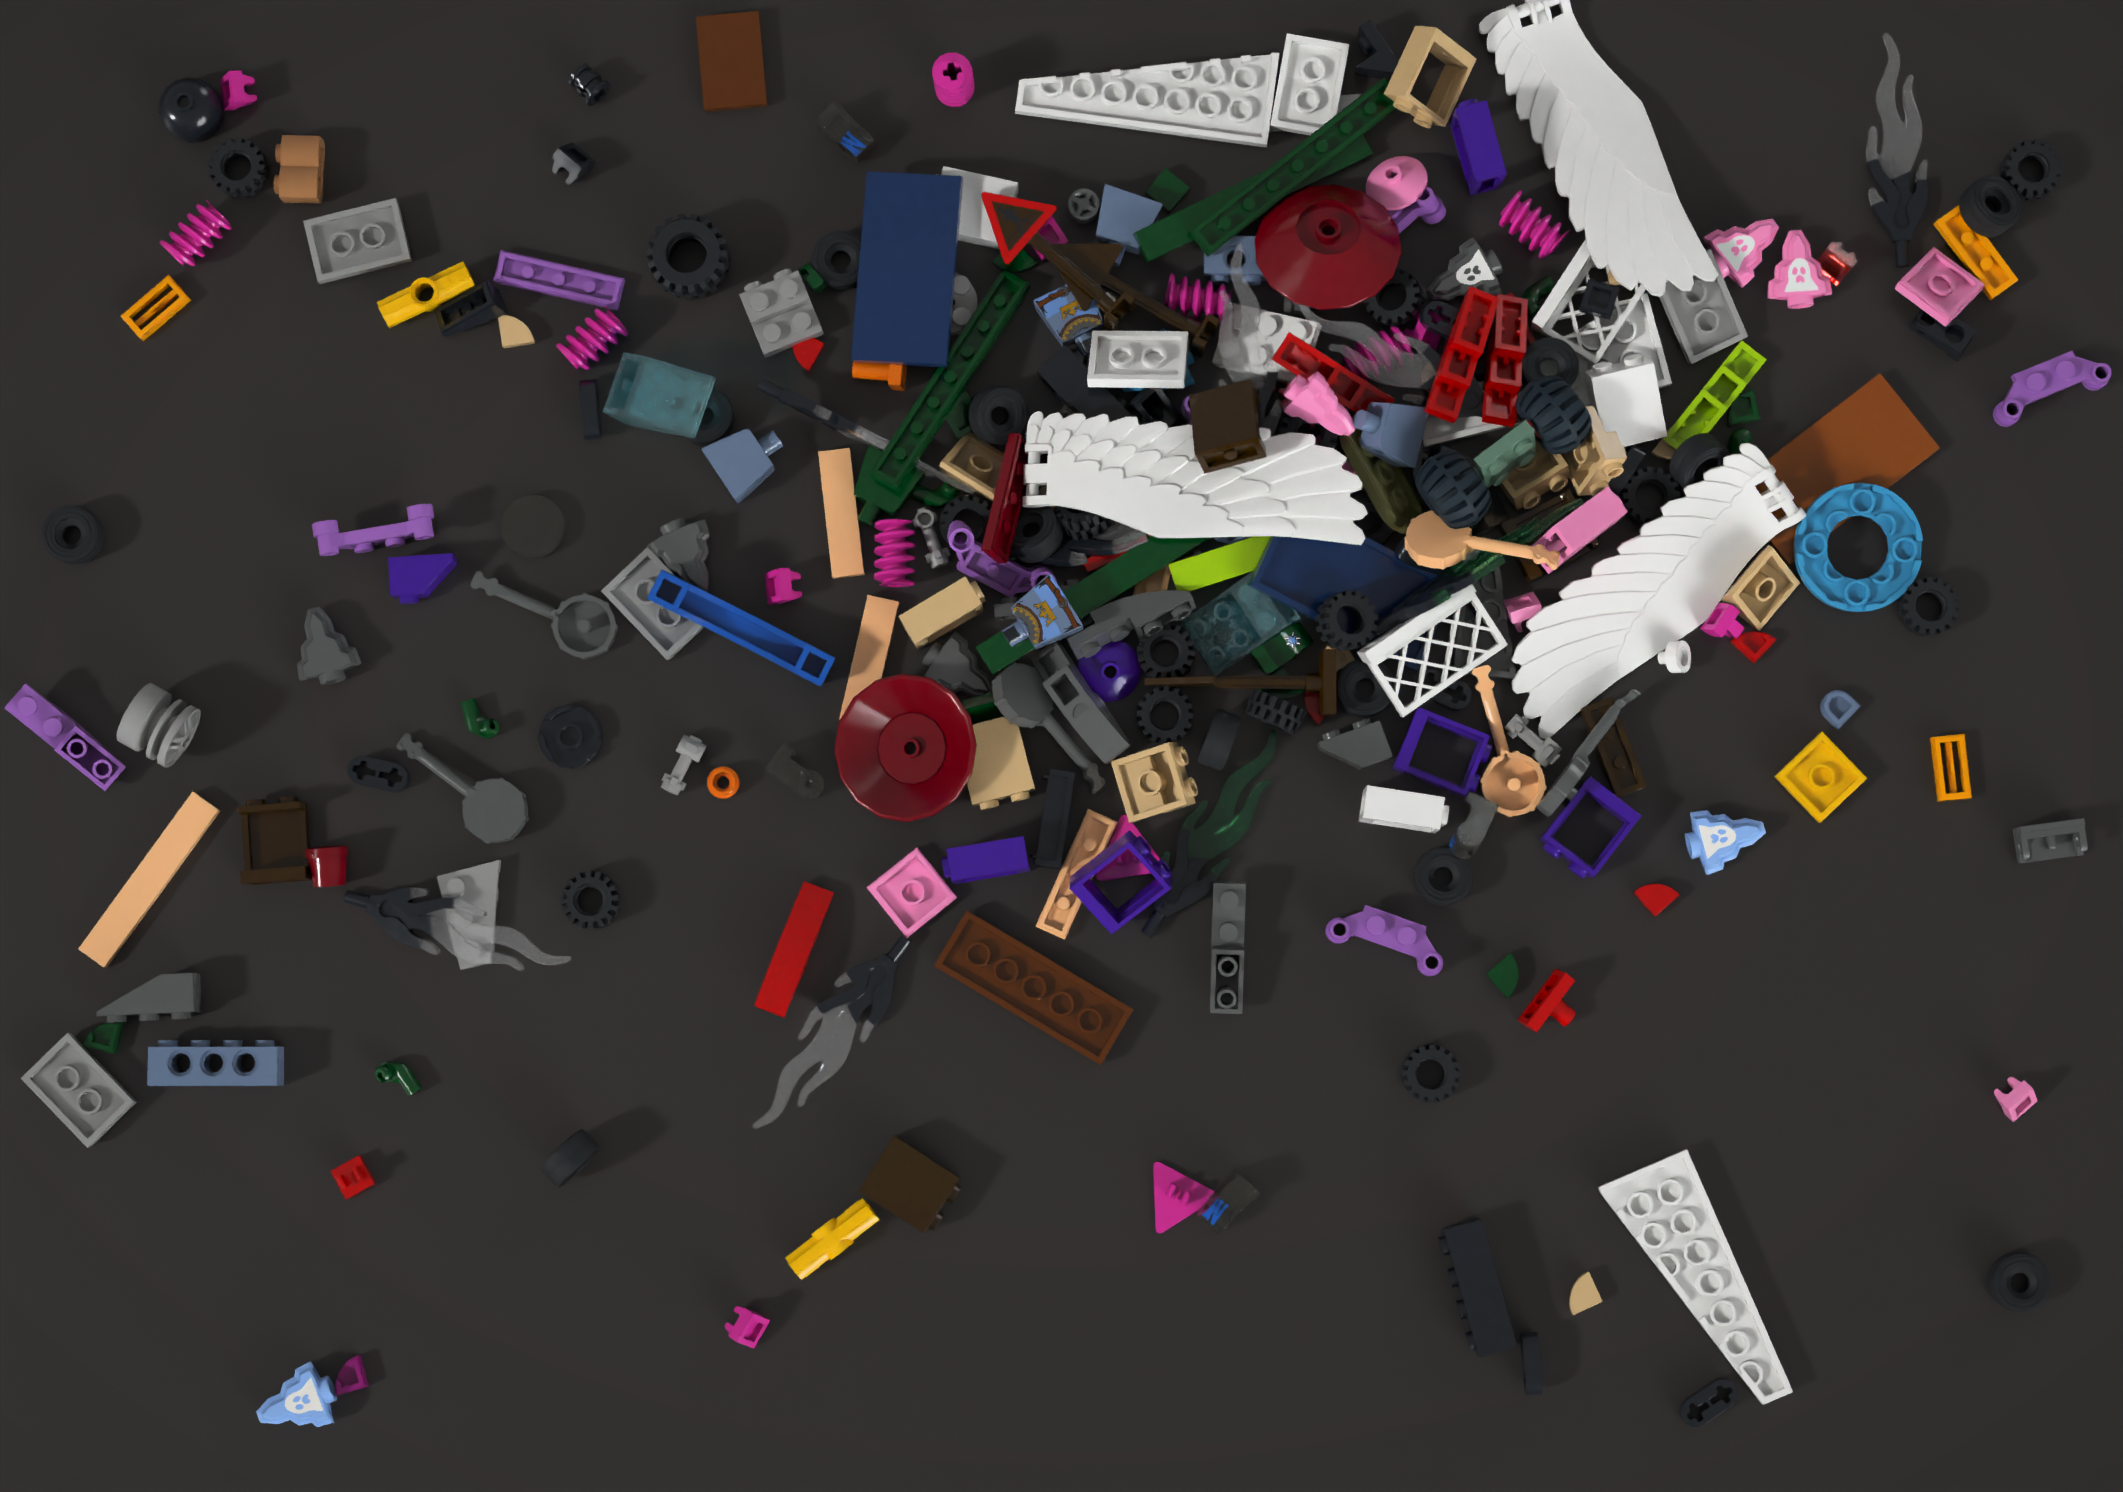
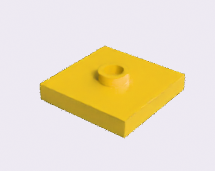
(1820, 777)

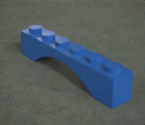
(741, 627)

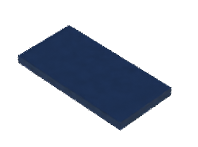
(907, 269)
(1309, 571)

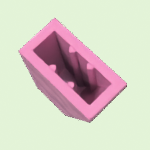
(1582, 525)

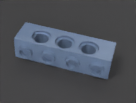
(1218, 270)
(165, 1071)

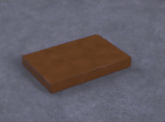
(731, 61)

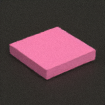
(1939, 286)
(912, 892)

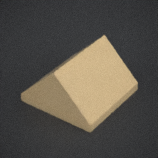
(974, 465)
(1761, 588)

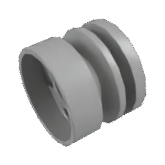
(158, 725)

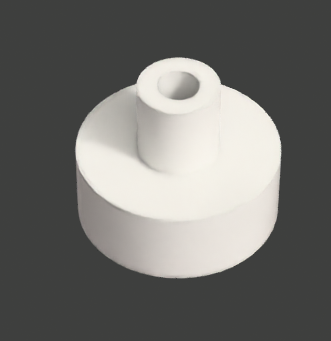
(1676, 656)

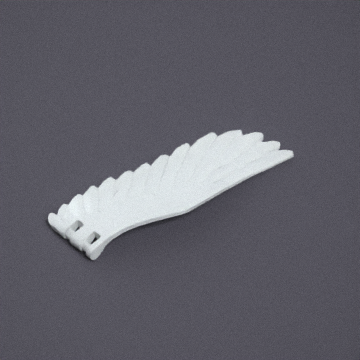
(1599, 148)
(1157, 486)
(1651, 591)

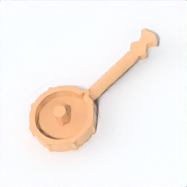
(1439, 546)
(1510, 777)

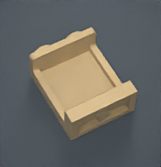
(999, 765)

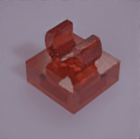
(1836, 262)

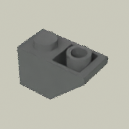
(1358, 747)

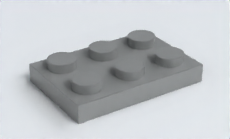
(357, 241)
(1703, 317)
(660, 626)
(78, 1090)

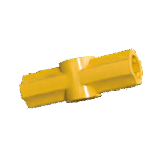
(407, 304)
(832, 1238)

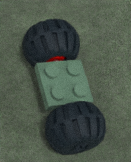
(1548, 414)

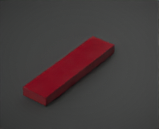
(1006, 501)

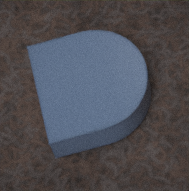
(1838, 707)

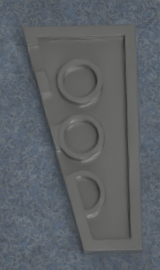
(1491, 596)

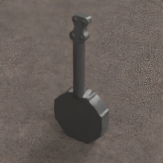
(580, 625)
(1026, 703)
(1564, 785)
(491, 808)

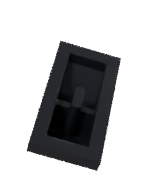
(1154, 406)

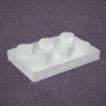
(1308, 84)
(1276, 328)
(1138, 359)

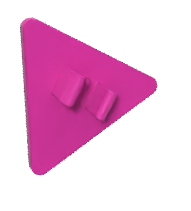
(1127, 863)
(1175, 1196)

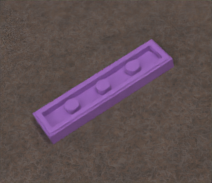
(559, 280)

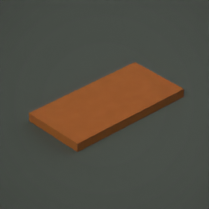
(1859, 441)

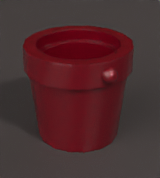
(327, 865)

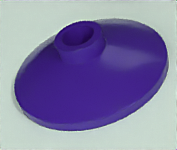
(1125, 678)

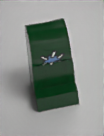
(1281, 648)

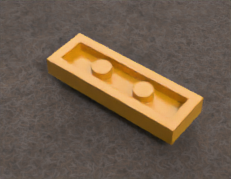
(1976, 254)

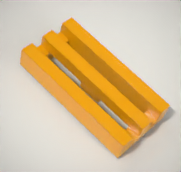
(161, 319)
(1938, 767)

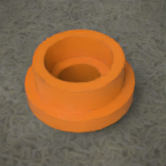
(715, 775)

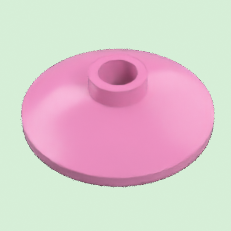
(1397, 182)

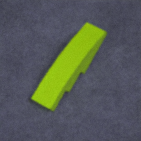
(1716, 395)
(1218, 564)

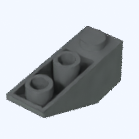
(165, 994)

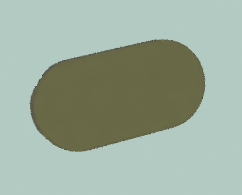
(1383, 483)

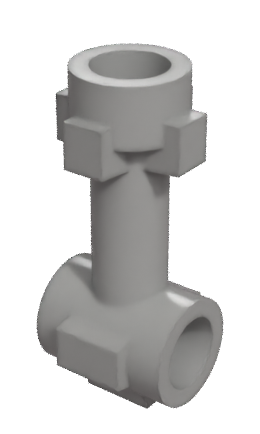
(925, 521)
(690, 749)
(1545, 751)

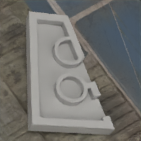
(479, 887)

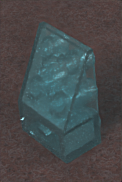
(658, 395)
(1236, 624)

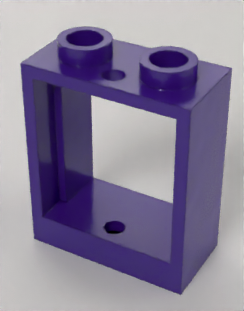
(1477, 147)
(1480, 753)
(1609, 802)
(986, 860)
(1099, 905)

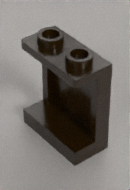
(1226, 426)
(1529, 569)
(274, 841)
(911, 1185)

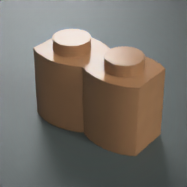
(300, 169)

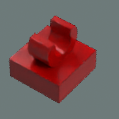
(353, 1177)

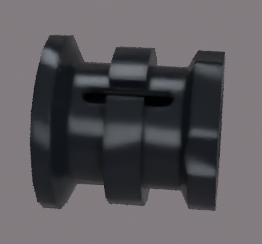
(589, 84)

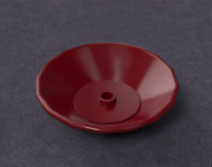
(1327, 268)
(875, 743)

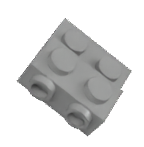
(780, 312)

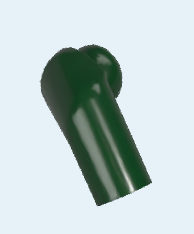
(1537, 292)

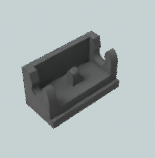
(2050, 840)

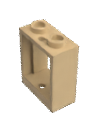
(1449, 85)
(943, 612)

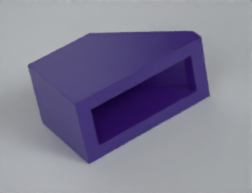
(418, 575)

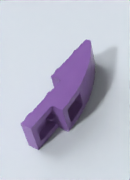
(65, 736)

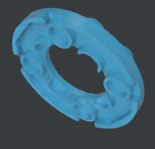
(1903, 543)

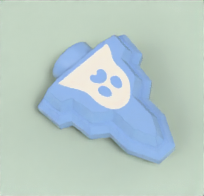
(1719, 838)
(301, 1400)

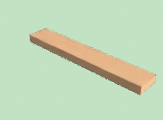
(149, 880)

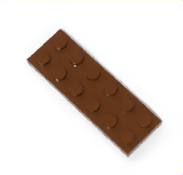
(1033, 987)

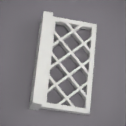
(1561, 297)
(1402, 634)

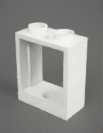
(1403, 809)

